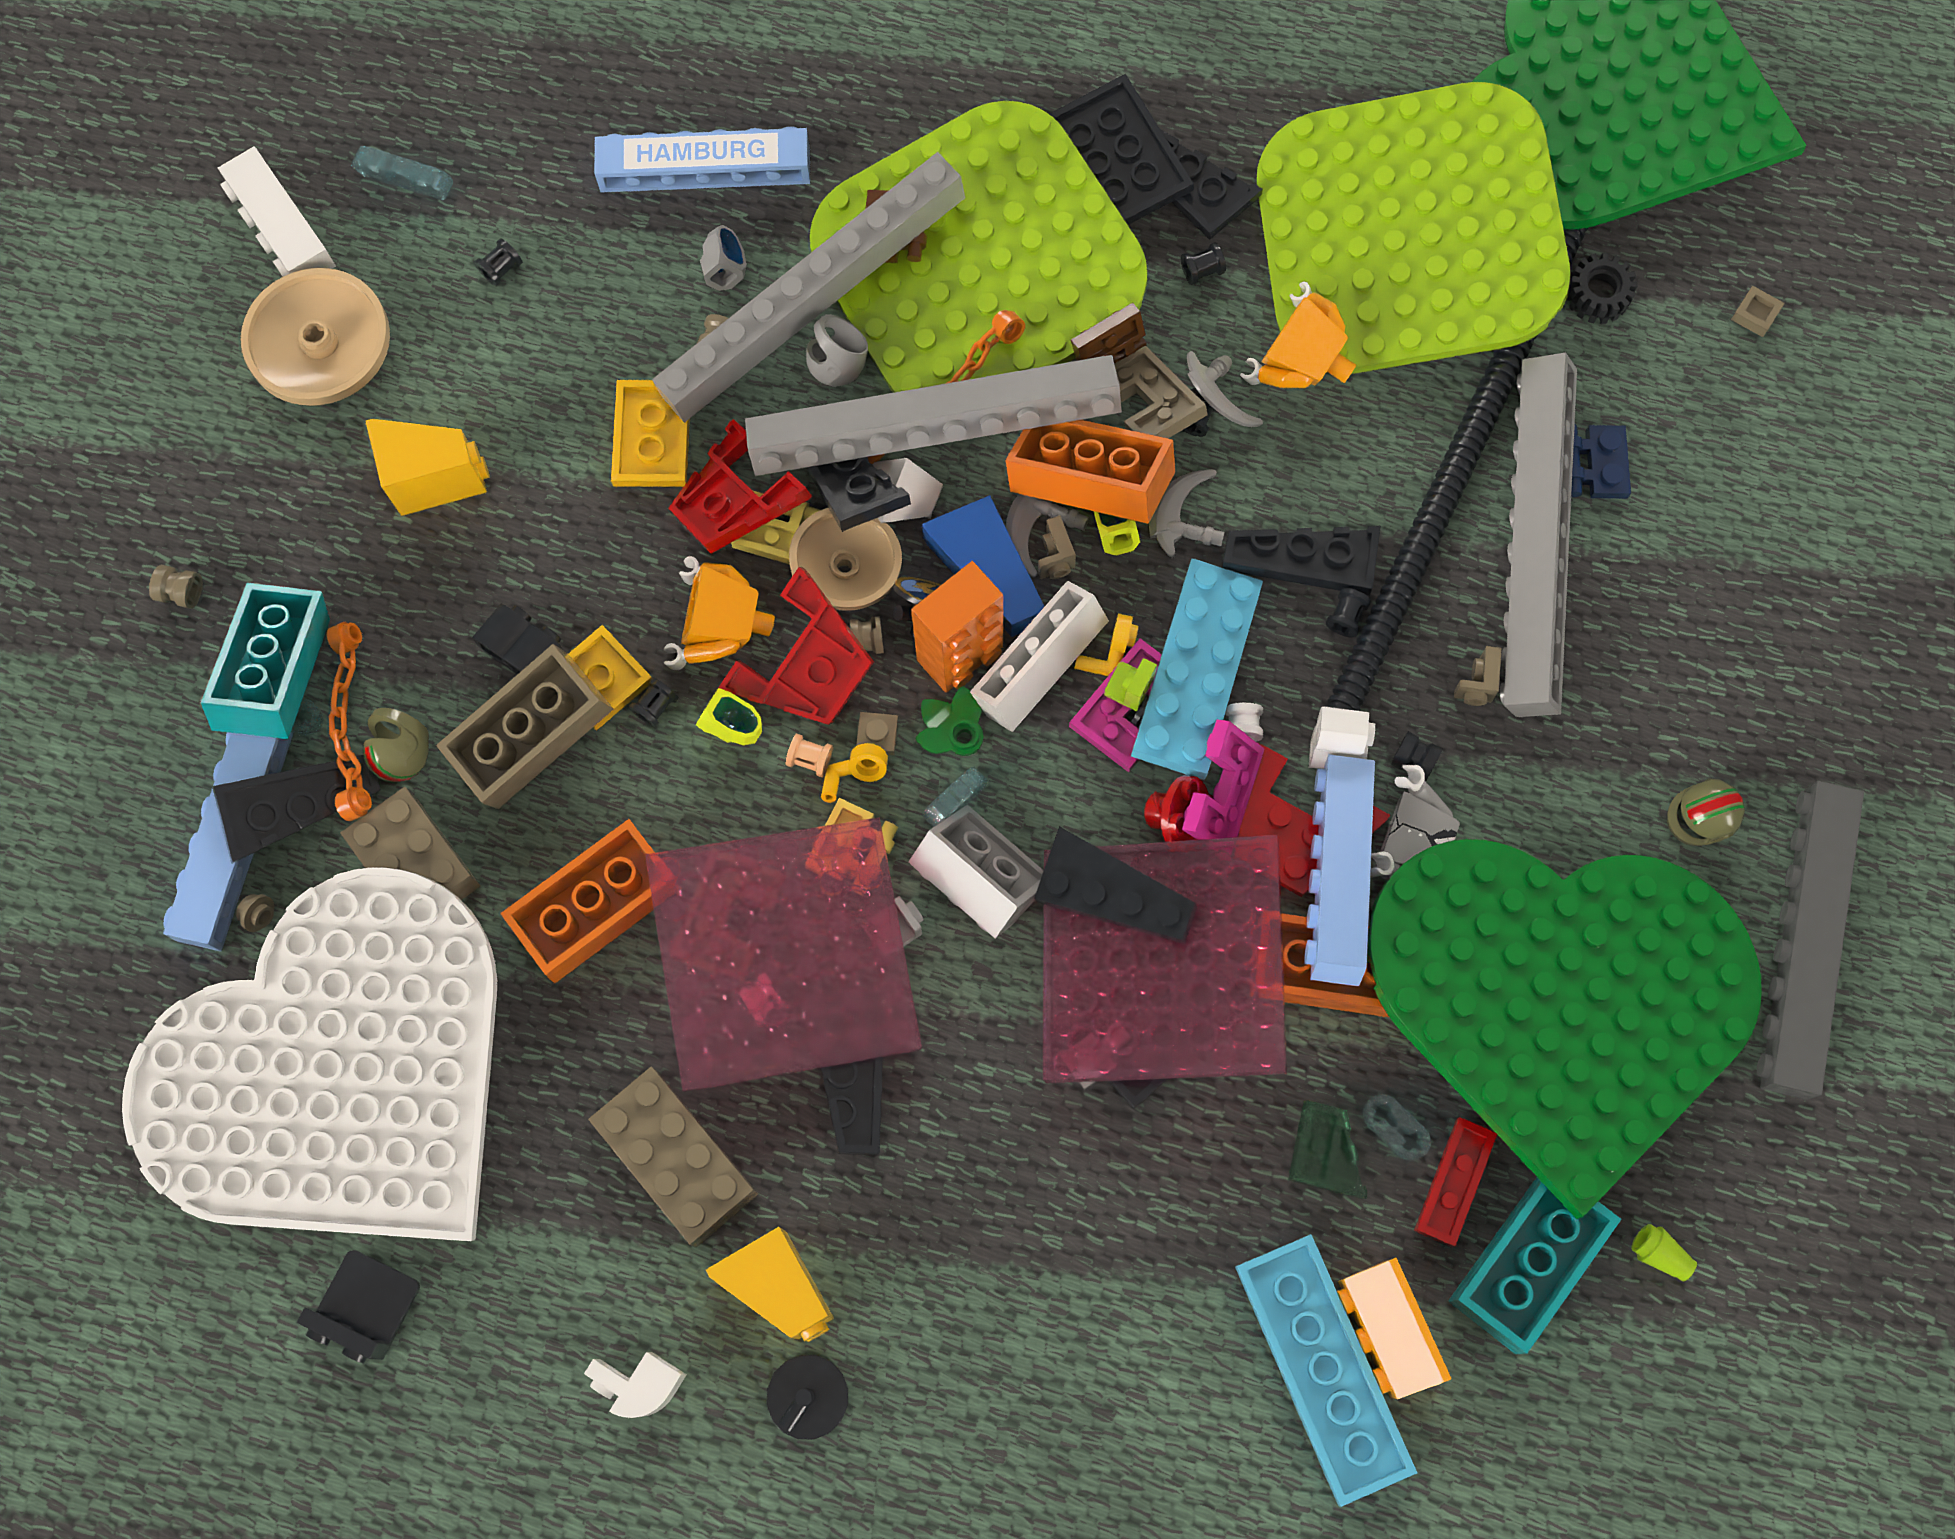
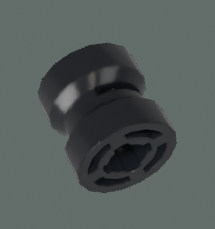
(1416, 753)

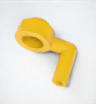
(1123, 635)
(866, 763)

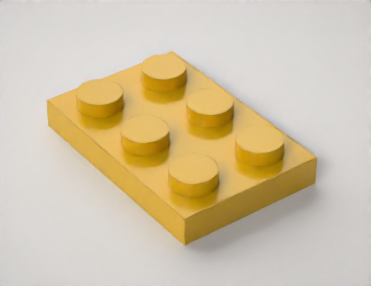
(647, 438)

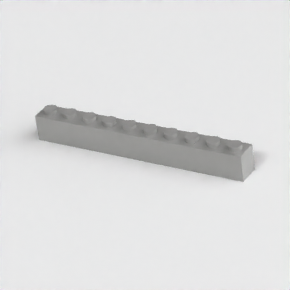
(810, 287)
(933, 415)
(1539, 537)

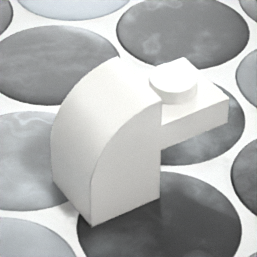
(641, 1394)

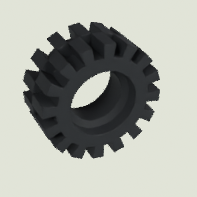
(1607, 271)

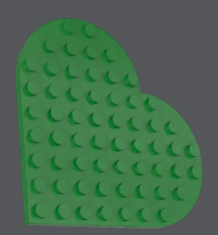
(1640, 101)
(1567, 1004)

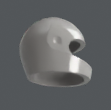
(836, 358)

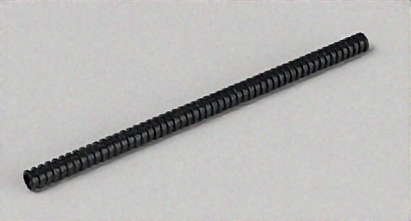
(1433, 517)

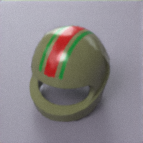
(395, 755)
(1709, 809)

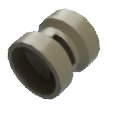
(170, 585)

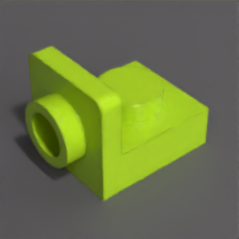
(1131, 684)

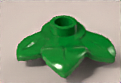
(947, 721)

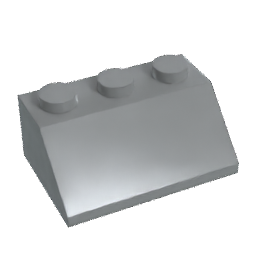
(978, 870)

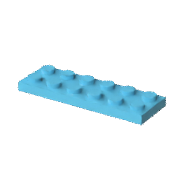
(1197, 668)
(1325, 1371)

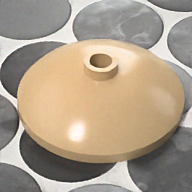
(867, 549)

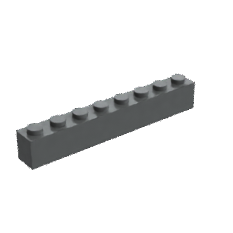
(1810, 941)

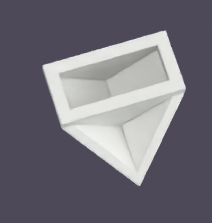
(921, 486)

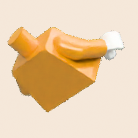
(1305, 346)
(718, 614)

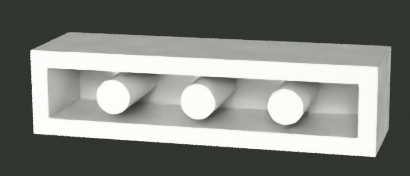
(274, 214)
(1039, 656)

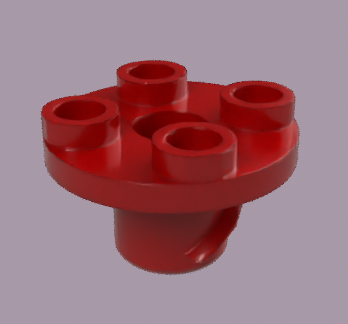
(1167, 809)

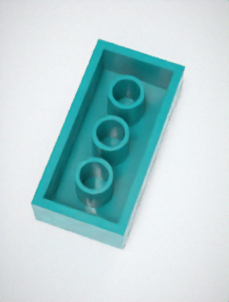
(266, 661)
(1531, 1267)

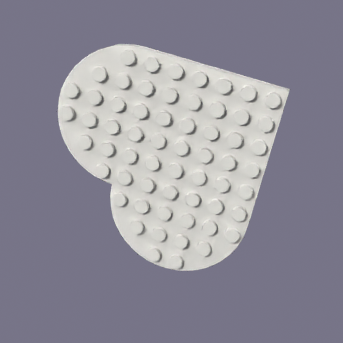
(336, 1078)

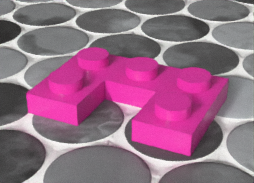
(1103, 719)
(1240, 761)

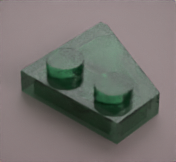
(1325, 1152)

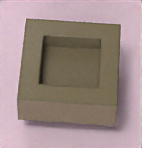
(1757, 311)
(878, 730)

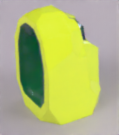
(1117, 533)
(731, 719)

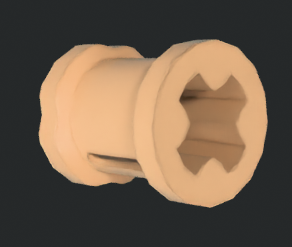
(809, 755)

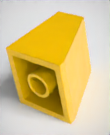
(425, 464)
(775, 1285)

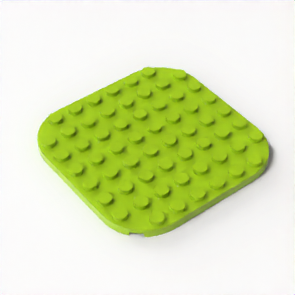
(1419, 222)
(1023, 240)

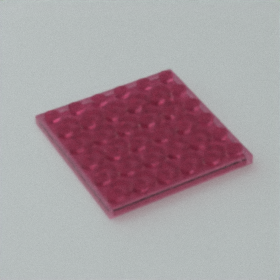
(782, 954)
(1165, 1008)

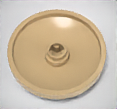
(315, 336)

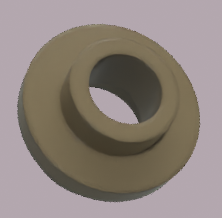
(255, 912)

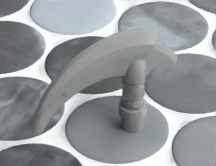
(1204, 381)
(1024, 514)
(1166, 520)

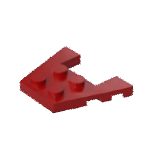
(721, 506)
(819, 668)
(1295, 828)

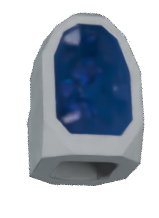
(723, 259)

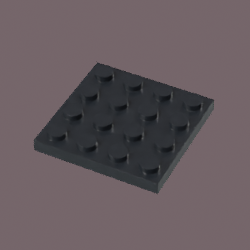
(1125, 149)

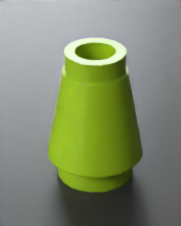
(1661, 1251)

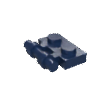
(1607, 462)

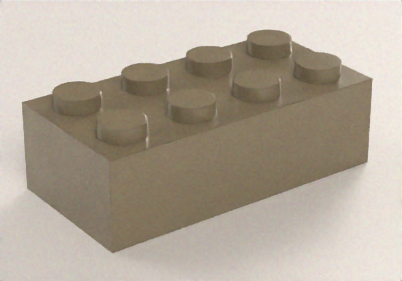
(524, 727)
(673, 1157)

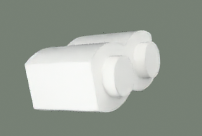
(1340, 734)

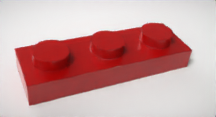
(1455, 1182)

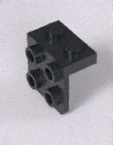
(361, 1307)

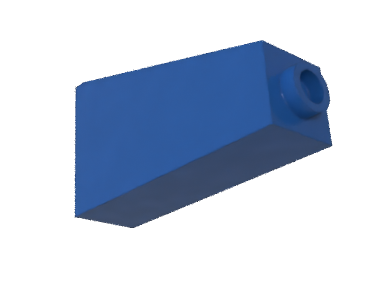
(981, 537)

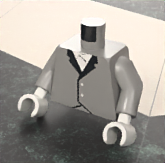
(1416, 824)

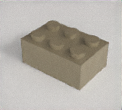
(406, 838)

